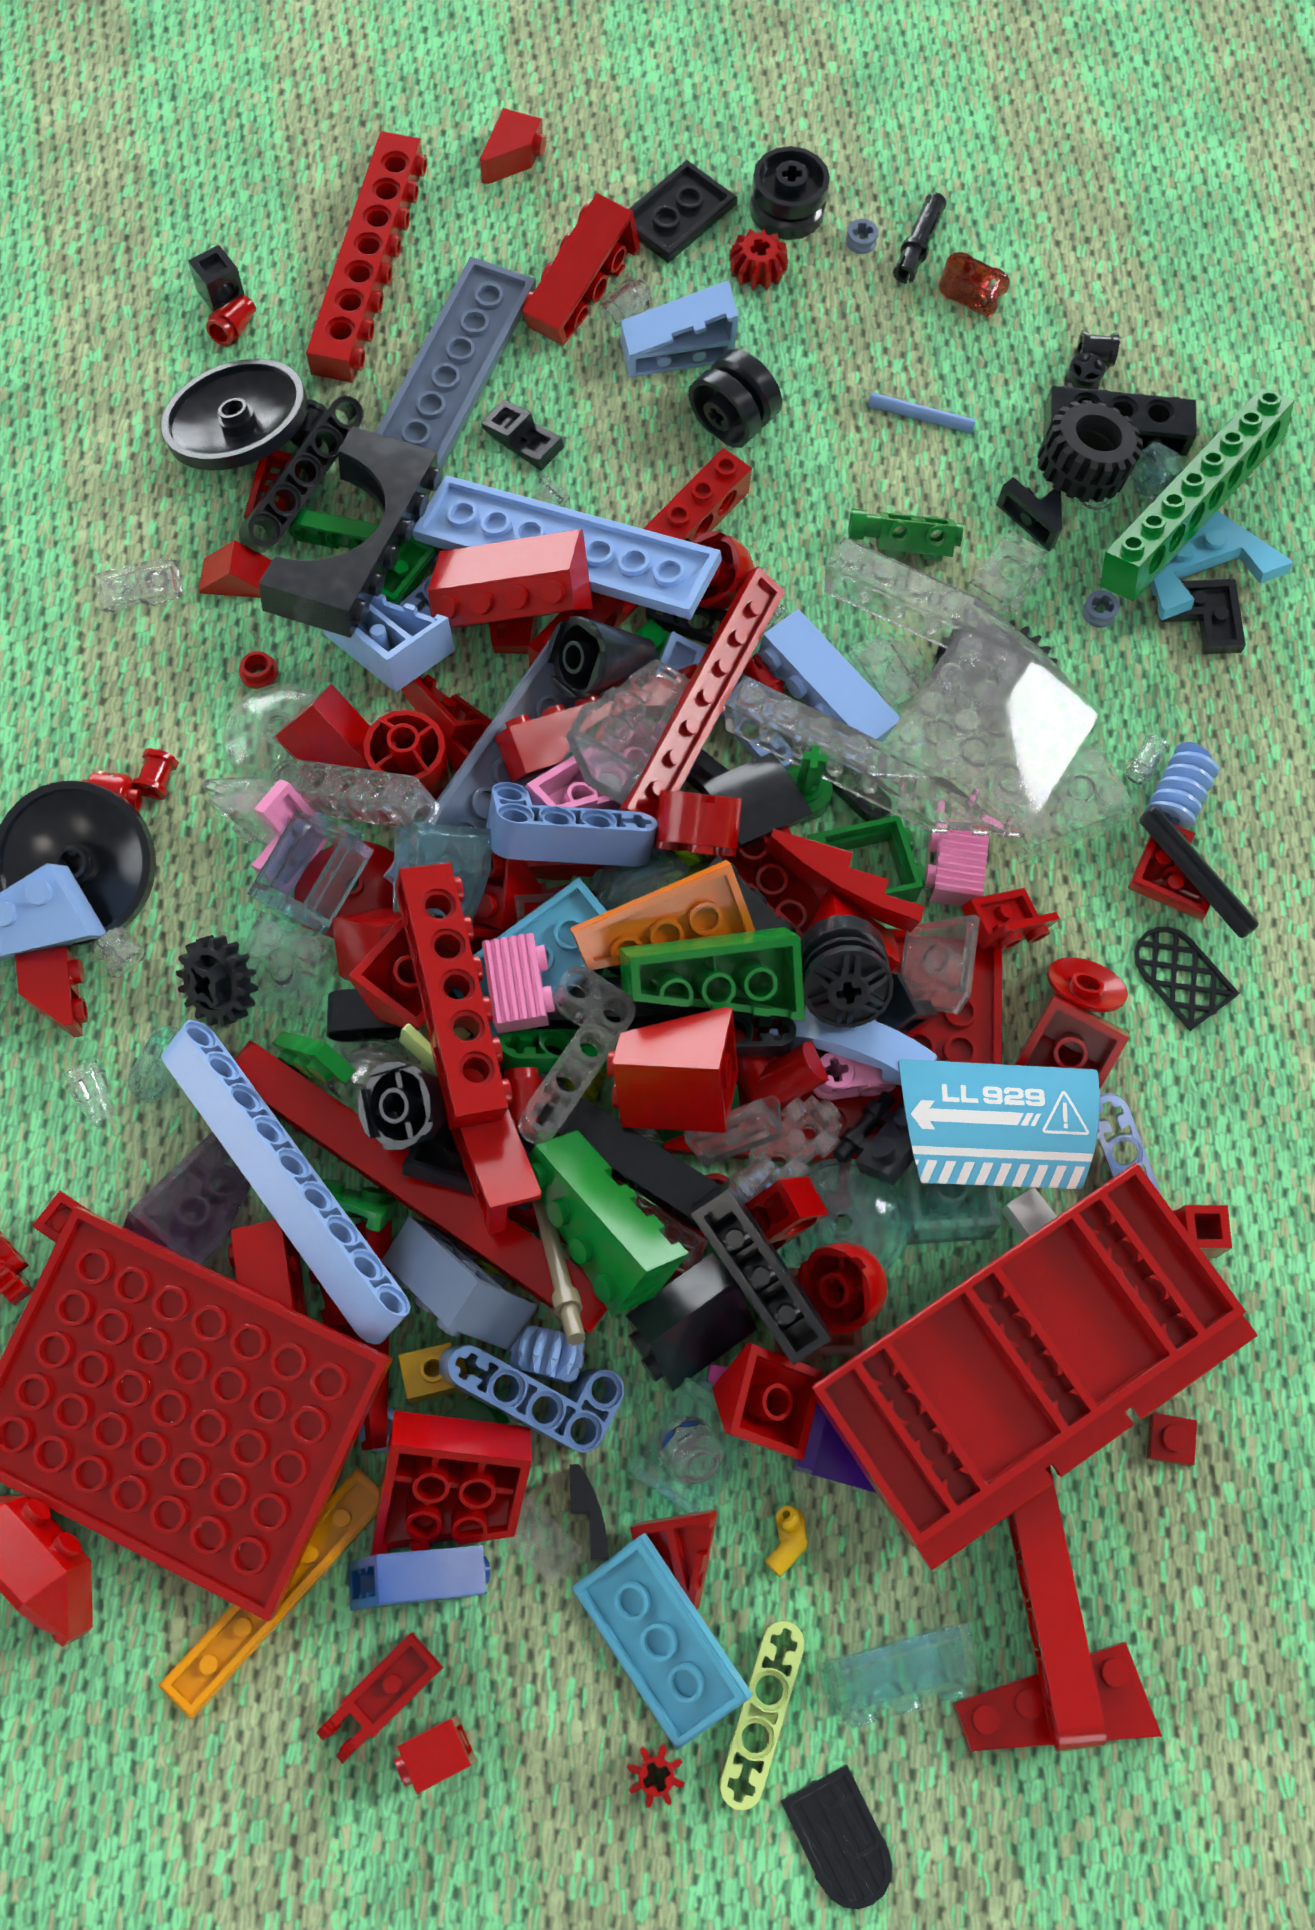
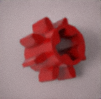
(642, 1772)

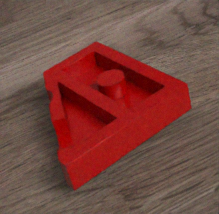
(684, 1546)

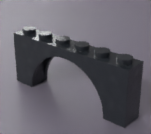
(339, 589)

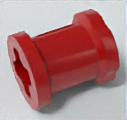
(155, 773)

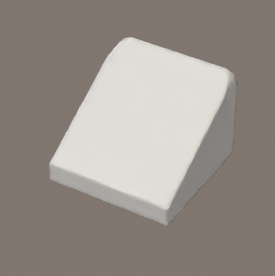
(1028, 1213)

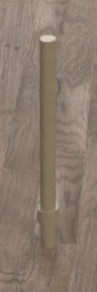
(565, 1297)

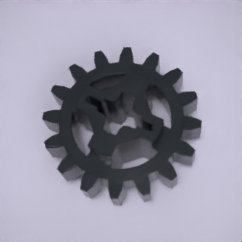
(217, 980)

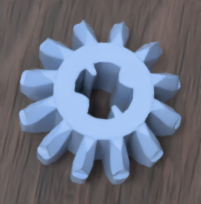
(547, 1355)

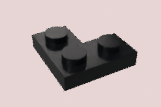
(1218, 615)

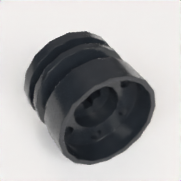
(845, 971)

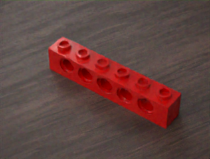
(464, 1100)

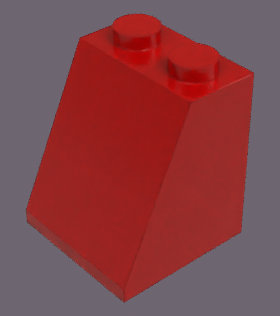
(677, 1073)

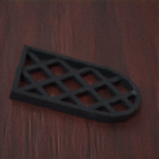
(1196, 952)

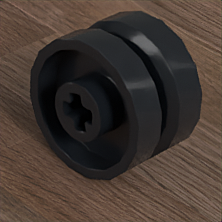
(789, 192)
(735, 398)

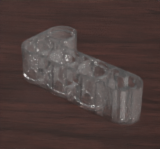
(573, 1063)

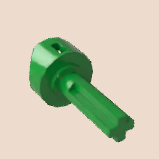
(810, 781)

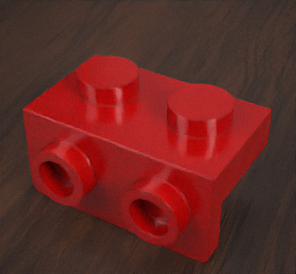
(1008, 919)

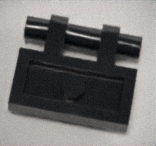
(889, 1151)

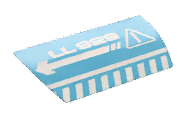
(1001, 1123)

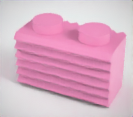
(957, 867)
(516, 983)

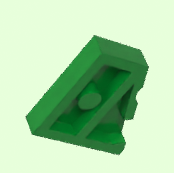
(367, 1204)

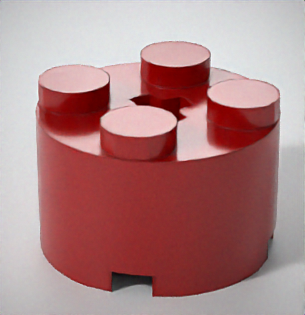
(698, 823)

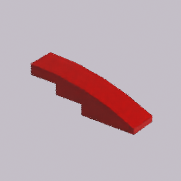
(829, 869)

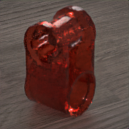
(969, 283)

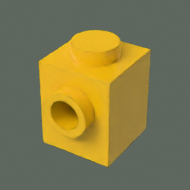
(422, 1374)

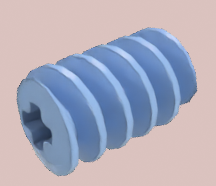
(1185, 784)

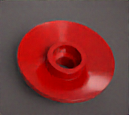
(1087, 984)

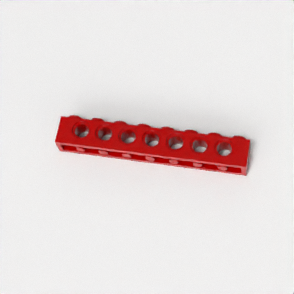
(366, 258)
(688, 515)

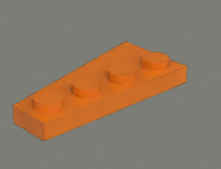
(687, 909)

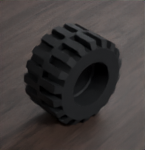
(1089, 451)

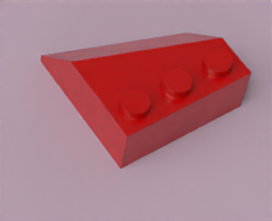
(450, 1481)

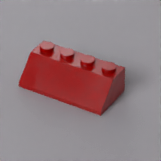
(511, 580)

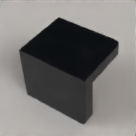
(903, 1011)

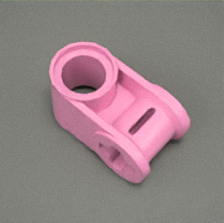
(854, 1079)

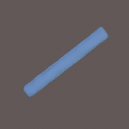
(921, 413)

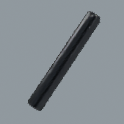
(1198, 872)

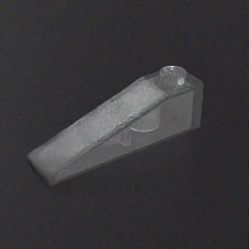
(623, 727)

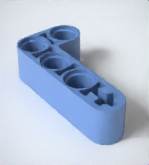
(566, 833)
(525, 1391)

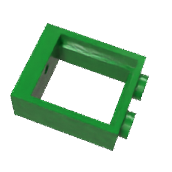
(900, 844)

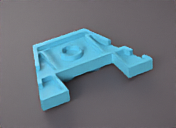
(1212, 545)

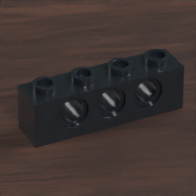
(1157, 418)
(760, 1272)

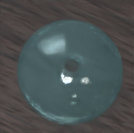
(872, 1205)

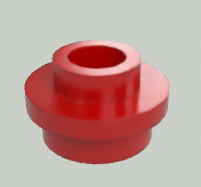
(258, 661)

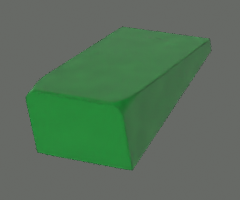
(409, 571)

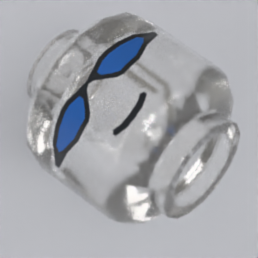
(690, 1450)

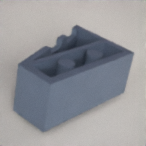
(455, 1287)

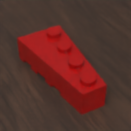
(581, 269)

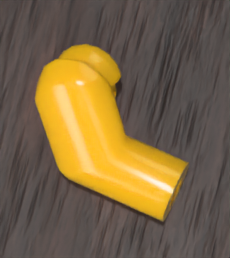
(792, 1539)

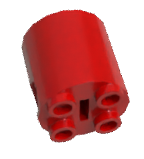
(408, 745)

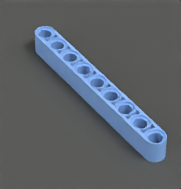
(286, 1183)

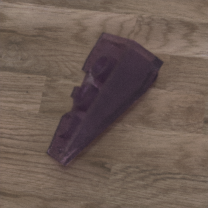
(192, 1203)

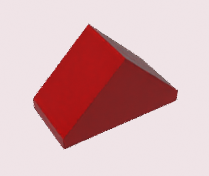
(233, 571)

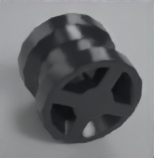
(1085, 366)

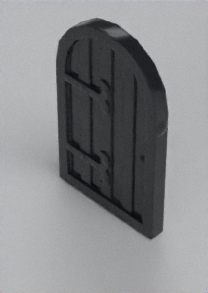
(841, 1839)

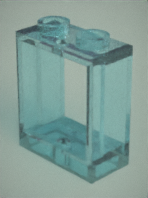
(290, 860)

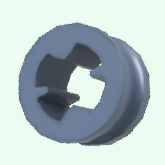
(864, 227)
(1093, 601)

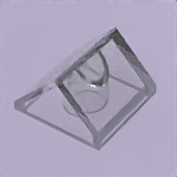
(941, 962)

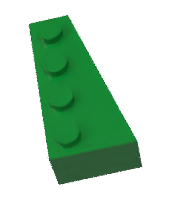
(739, 971)
(601, 1223)

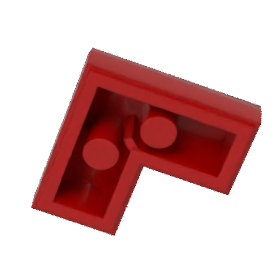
(1165, 883)
(784, 1076)

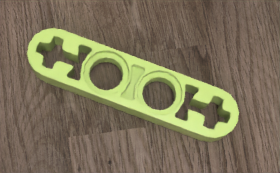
(769, 1716)

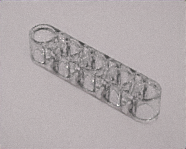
(359, 793)

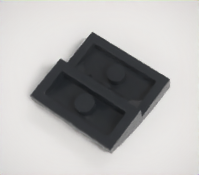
(767, 796)

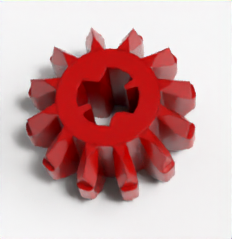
(758, 259)

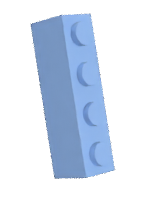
(824, 677)

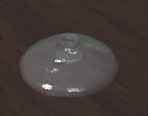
(248, 730)

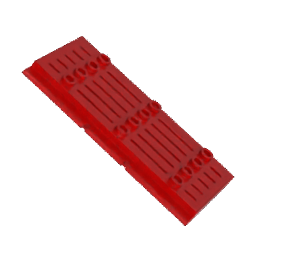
(1032, 1364)

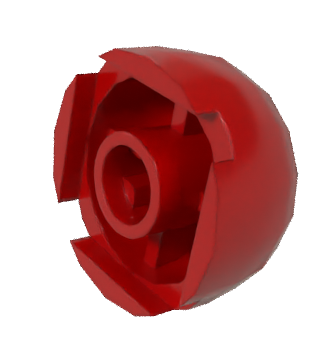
(731, 572)
(844, 1285)

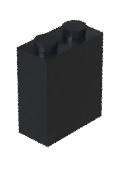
(690, 1322)

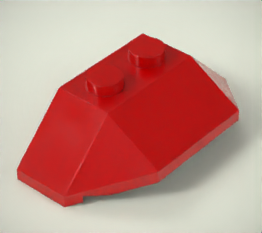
(44, 1570)

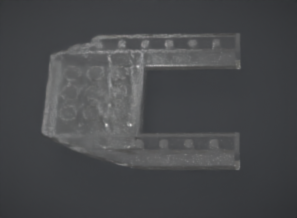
(977, 738)

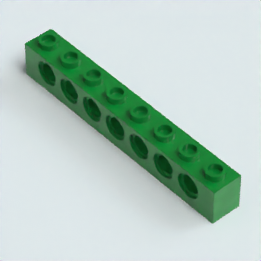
(1196, 494)

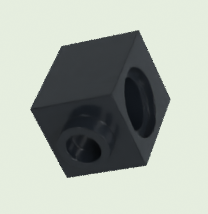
(216, 277)

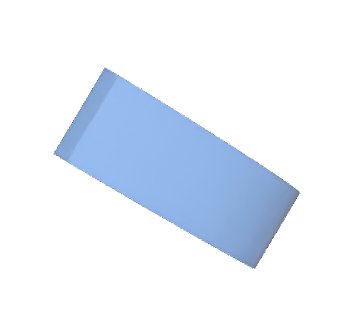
(869, 1044)

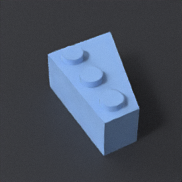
(681, 332)
(397, 642)
(45, 913)

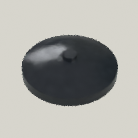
(234, 414)
(91, 834)

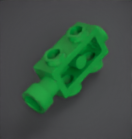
(912, 538)

